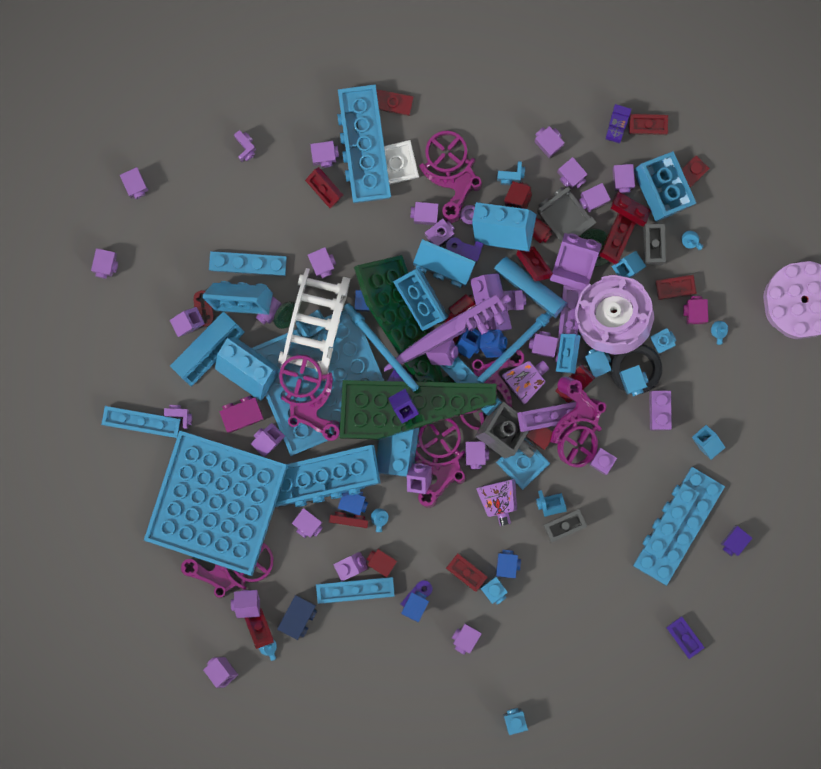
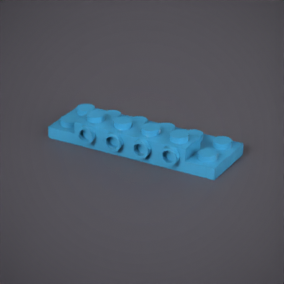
(363, 144)
(329, 476)
(678, 525)

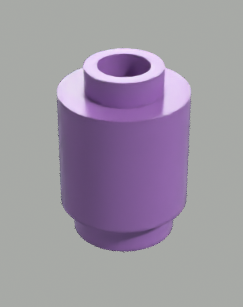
(263, 318)

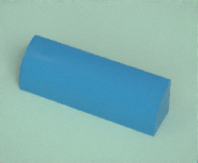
(533, 289)
(204, 349)

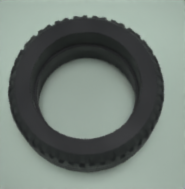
(651, 355)

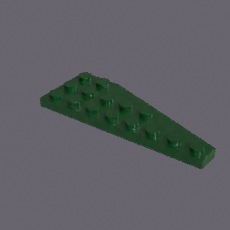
(393, 313)
(369, 414)

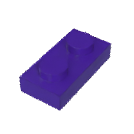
(685, 637)

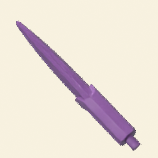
(456, 326)

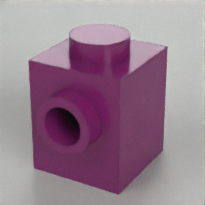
(696, 310)

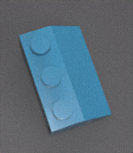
(664, 186)
(503, 226)
(444, 264)
(239, 297)
(420, 299)
(246, 367)
(397, 453)

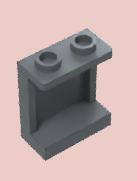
(565, 214)

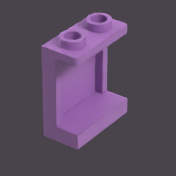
(575, 261)

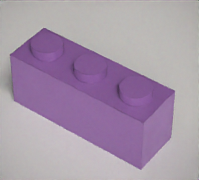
(484, 288)

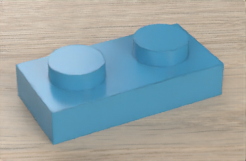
(568, 353)

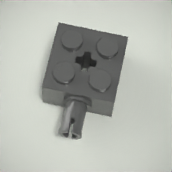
(503, 433)

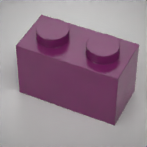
(241, 414)

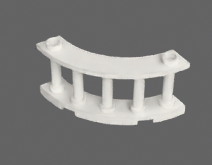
(330, 324)

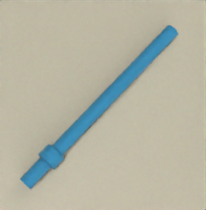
(359, 321)
(540, 322)

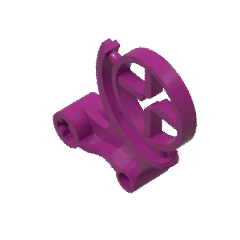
(461, 183)
(495, 379)
(585, 410)
(306, 411)
(445, 472)
(220, 576)

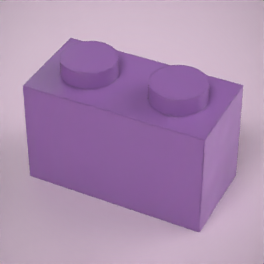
(660, 410)

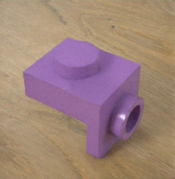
(245, 140)
(517, 298)
(176, 411)
(351, 566)

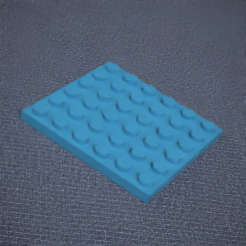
(349, 361)
(216, 503)

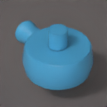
(691, 239)
(719, 330)
(379, 518)
(269, 650)

